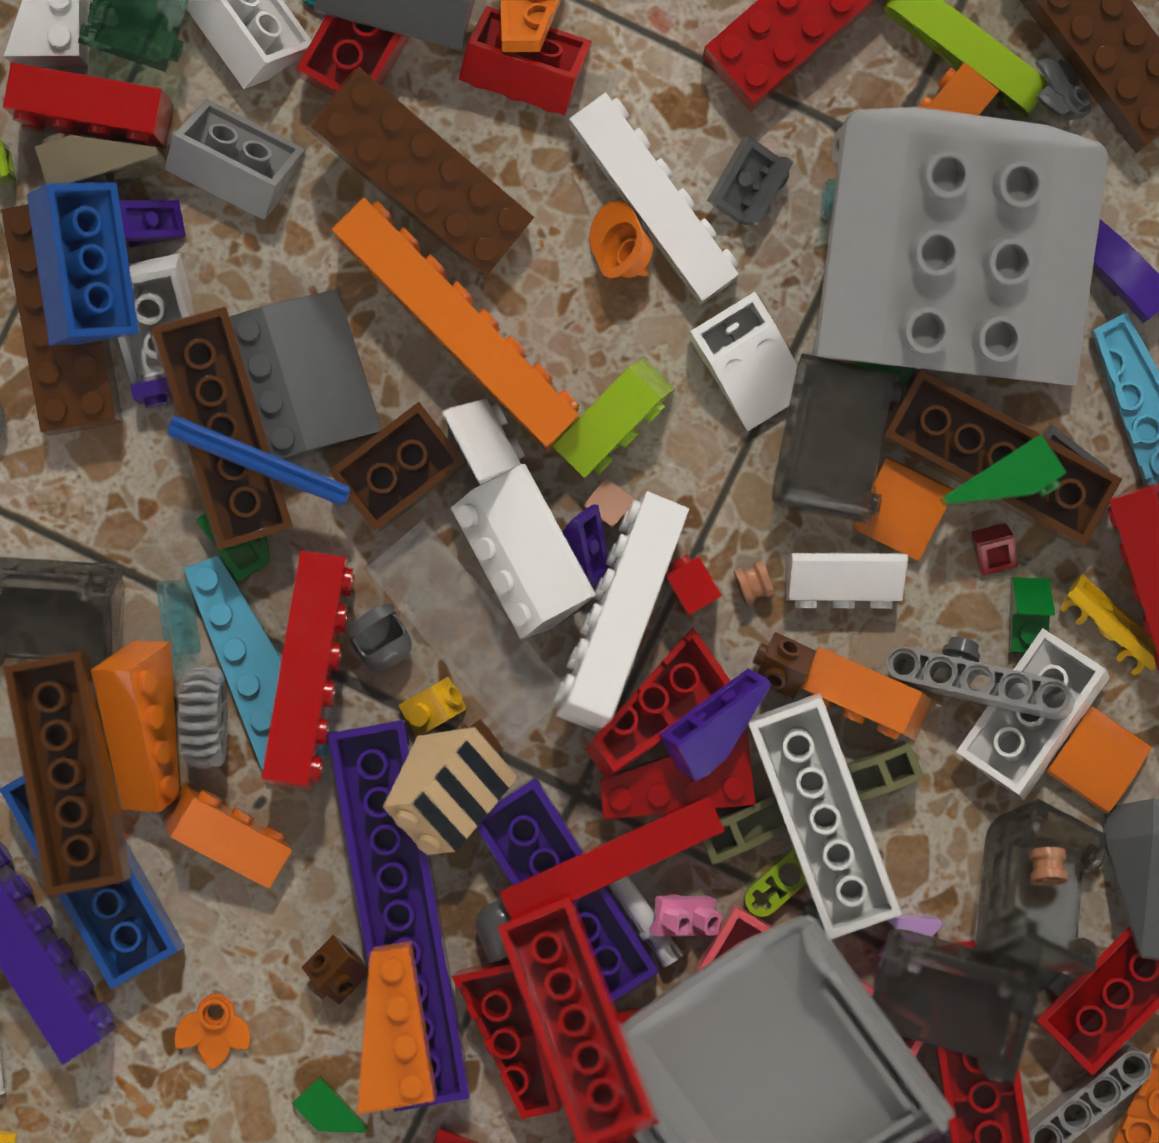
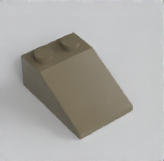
(96, 160)

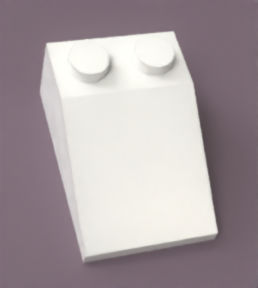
(159, 297)
(483, 438)

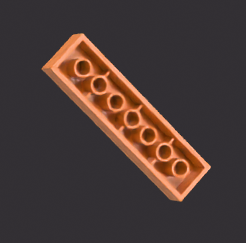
(455, 324)

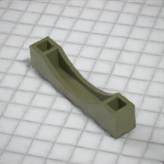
(754, 824)

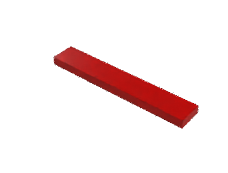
(615, 858)

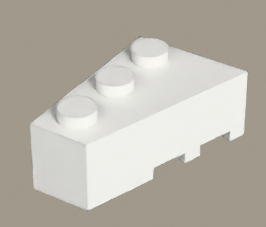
(48, 33)

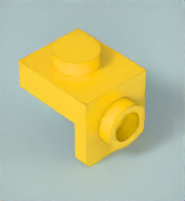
(432, 706)

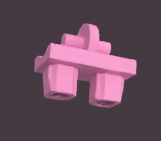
(685, 916)

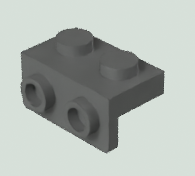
(750, 182)

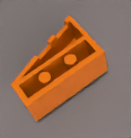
(867, 695)
(226, 835)

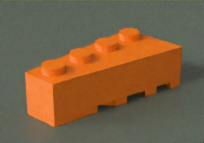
(140, 723)
(395, 1039)

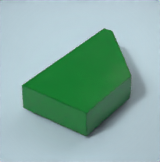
(327, 1109)

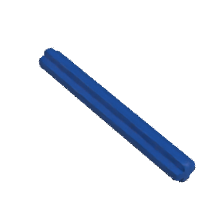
(258, 460)

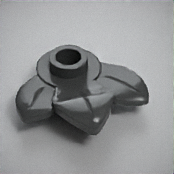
(1063, 93)

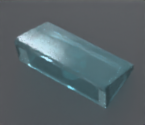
(178, 617)

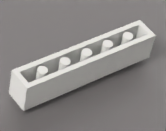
(653, 197)

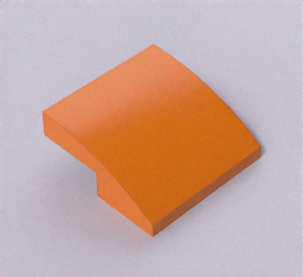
(907, 510)
(1099, 760)

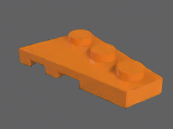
(525, 23)

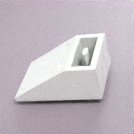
(747, 360)

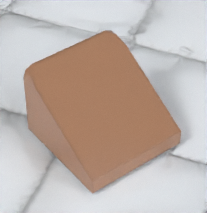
(611, 501)

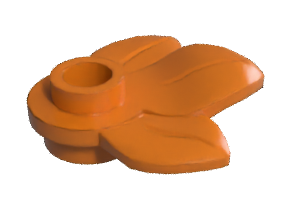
(213, 1035)

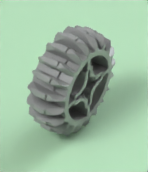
(203, 717)

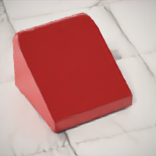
(994, 549)

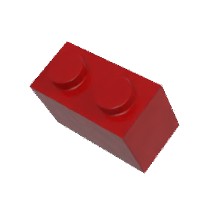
(691, 584)

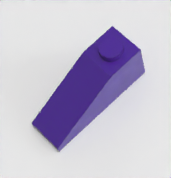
(712, 728)

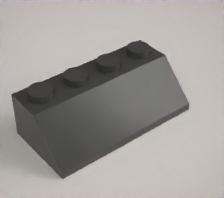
(427, 20)

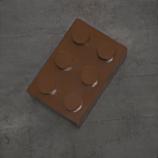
(398, 467)

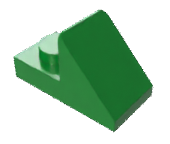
(1029, 611)

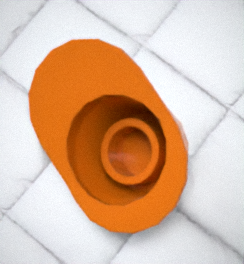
(620, 242)

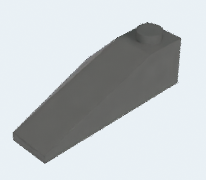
(1134, 852)

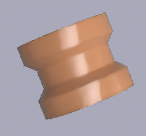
(754, 582)
(1047, 866)

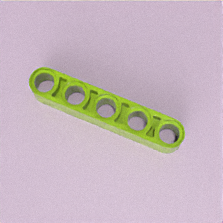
(962, 41)

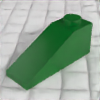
(1017, 475)

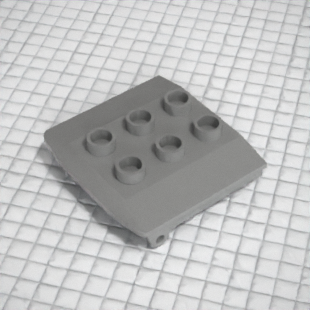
(961, 244)
(780, 1051)

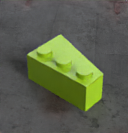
(614, 418)

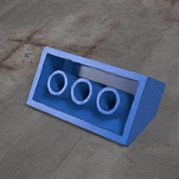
(82, 262)

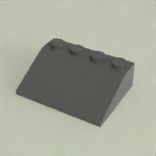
(305, 375)

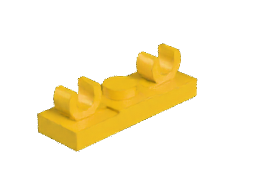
(1111, 622)

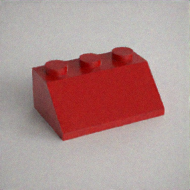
(537, 78)

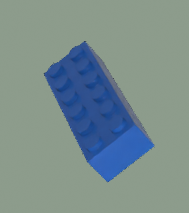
(117, 921)

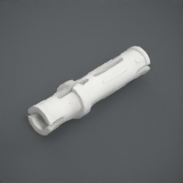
(643, 917)

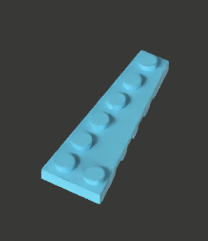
(1134, 388)
(241, 646)

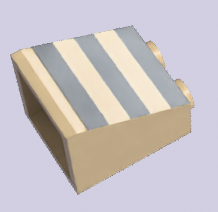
(447, 788)

